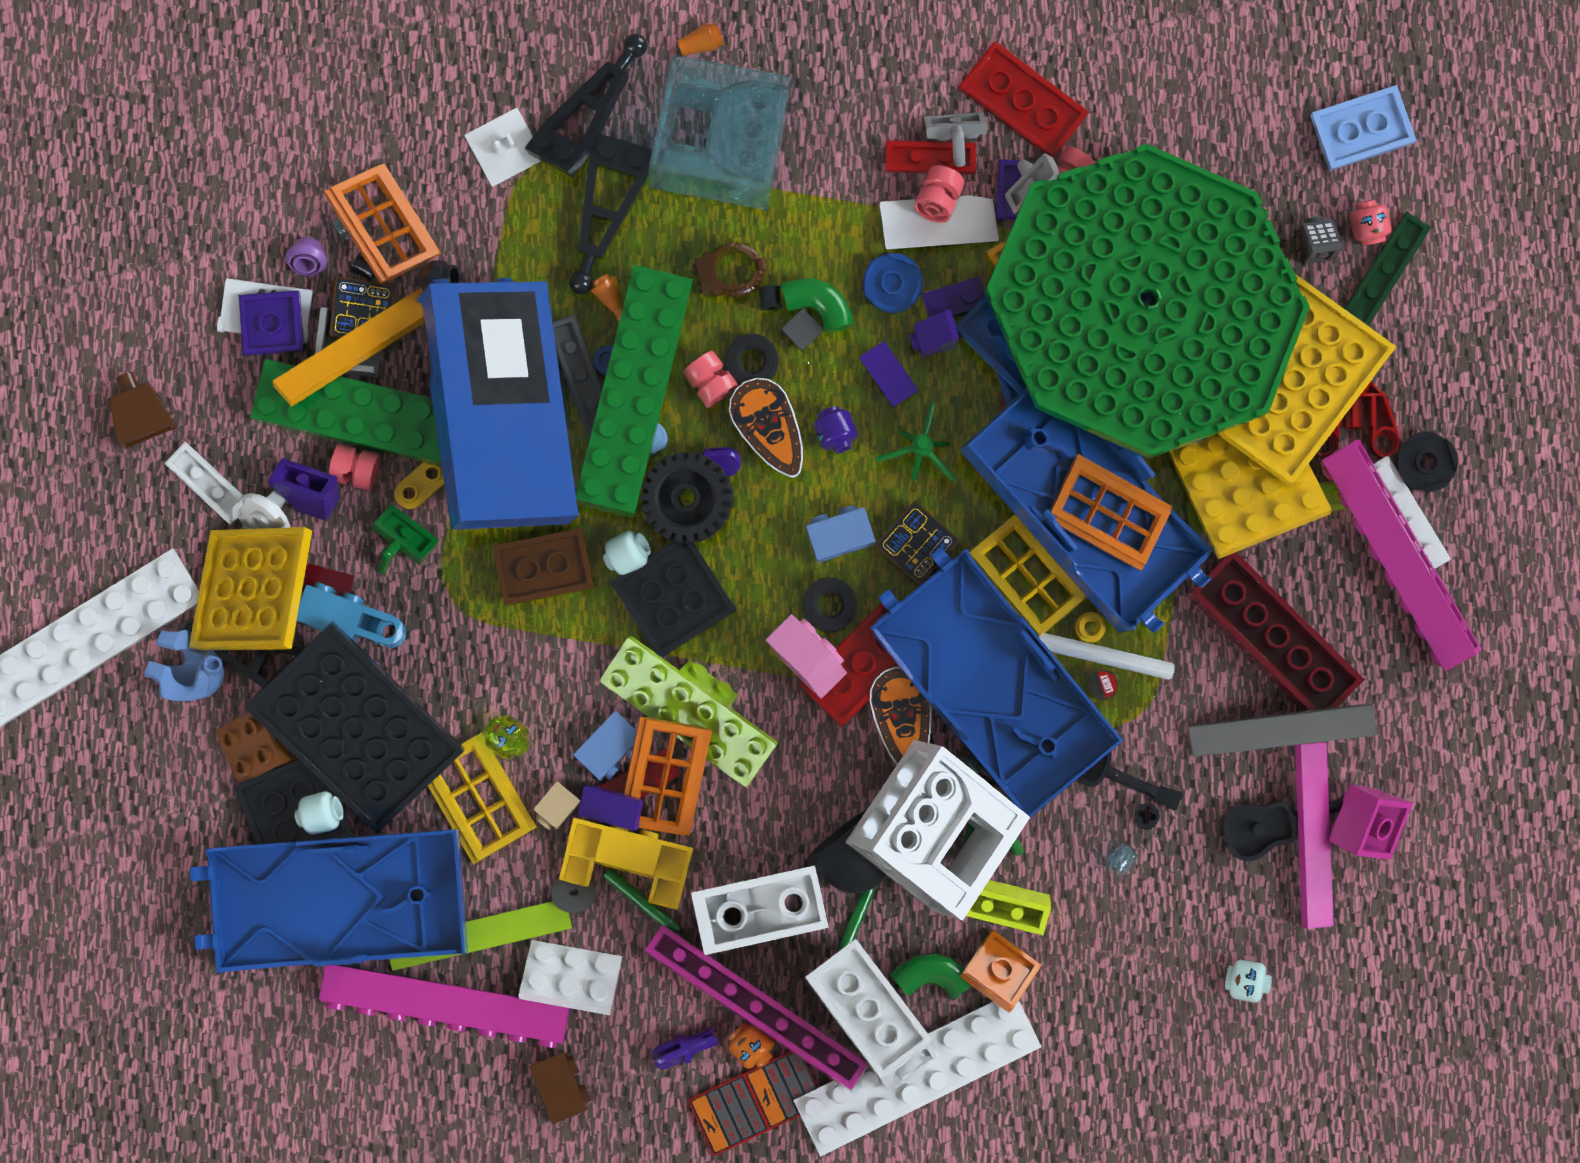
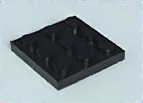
(673, 597)
(272, 801)

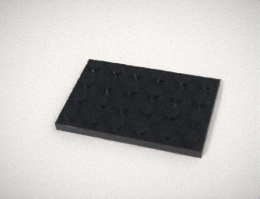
(354, 727)

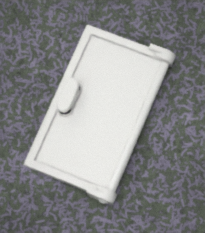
(230, 311)

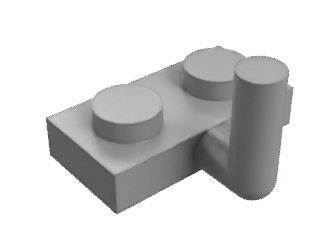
(958, 127)
(1042, 169)

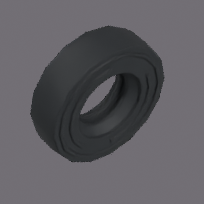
(750, 342)
(835, 622)

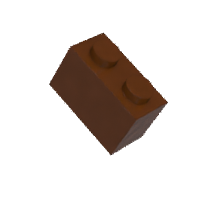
(559, 1087)

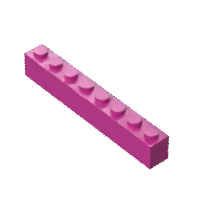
(1401, 555)
(443, 1003)
(756, 1008)

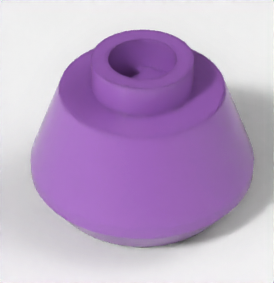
(306, 257)

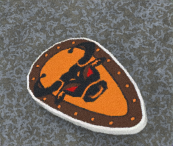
(768, 424)
(899, 712)

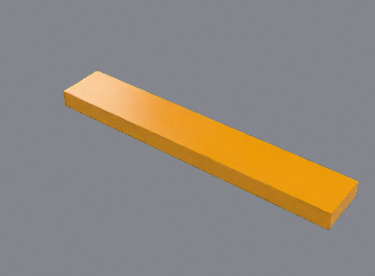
(350, 349)

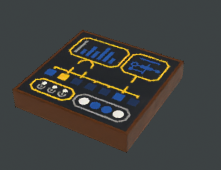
(356, 303)
(913, 541)

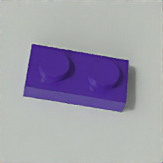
(957, 297)

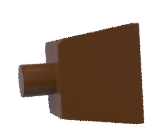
(138, 412)

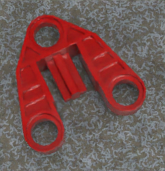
(1379, 422)

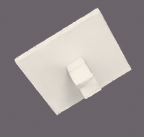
(501, 147)

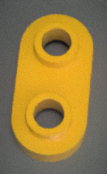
(422, 485)

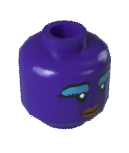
(835, 429)

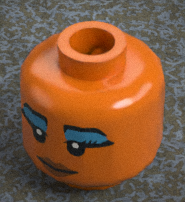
(751, 1046)

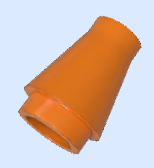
(701, 40)

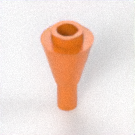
(609, 293)

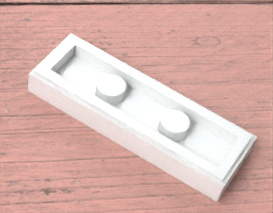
(204, 481)

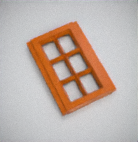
(361, 238)
(1122, 488)
(692, 780)

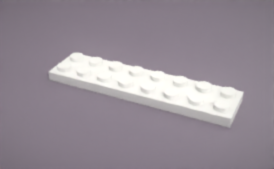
(94, 633)
(966, 1052)

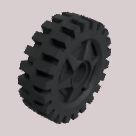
(663, 493)

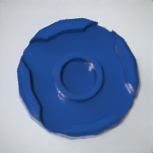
(892, 283)

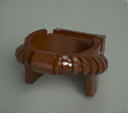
(707, 266)

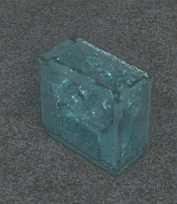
(742, 136)

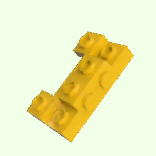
(628, 852)

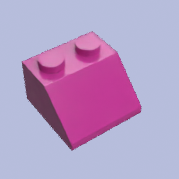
(1370, 822)

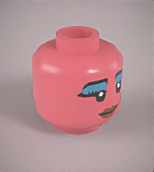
(1370, 222)

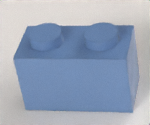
(840, 533)
(607, 747)

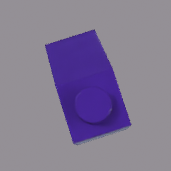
(935, 334)
(306, 488)

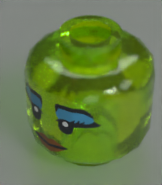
(507, 737)

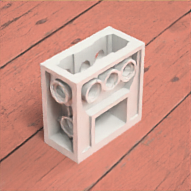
(920, 818)
(761, 910)
(872, 1015)

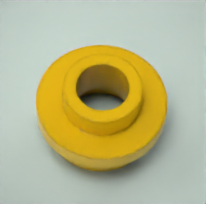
(1097, 620)

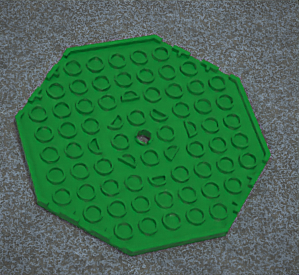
(1159, 371)

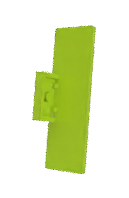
(693, 699)

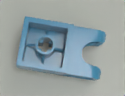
(321, 606)

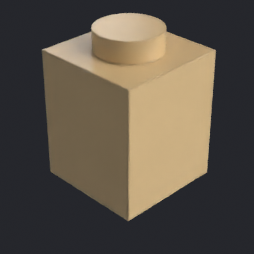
(556, 806)

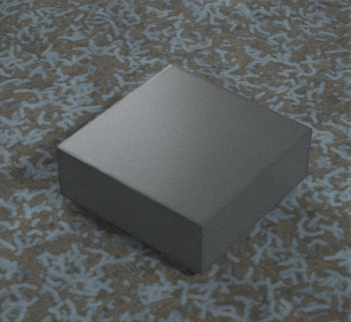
(802, 330)

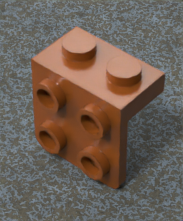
(251, 748)

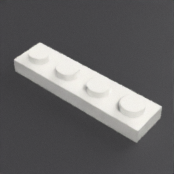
(1412, 512)

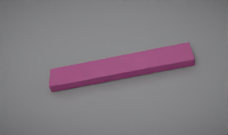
(1314, 835)

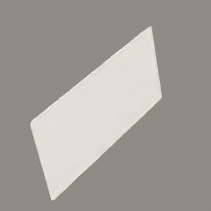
(970, 223)

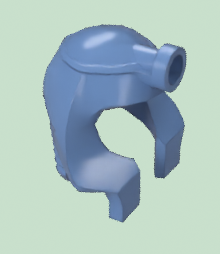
(195, 679)

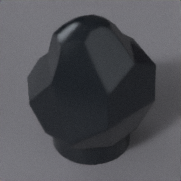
(437, 270)

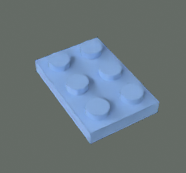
(1363, 128)

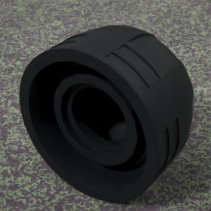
(842, 864)

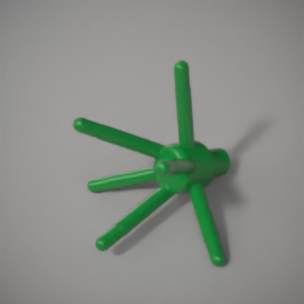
(921, 447)

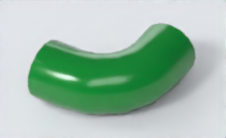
(821, 297)
(930, 969)

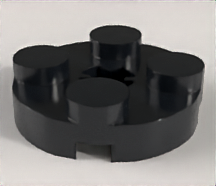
(1441, 471)

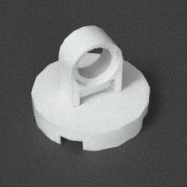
(260, 512)

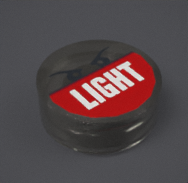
(1102, 685)

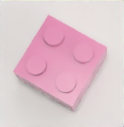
(807, 655)

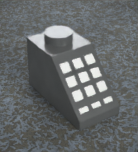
(1319, 240)

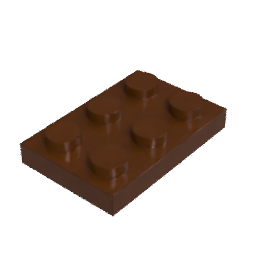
(543, 567)

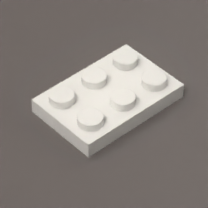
(570, 977)

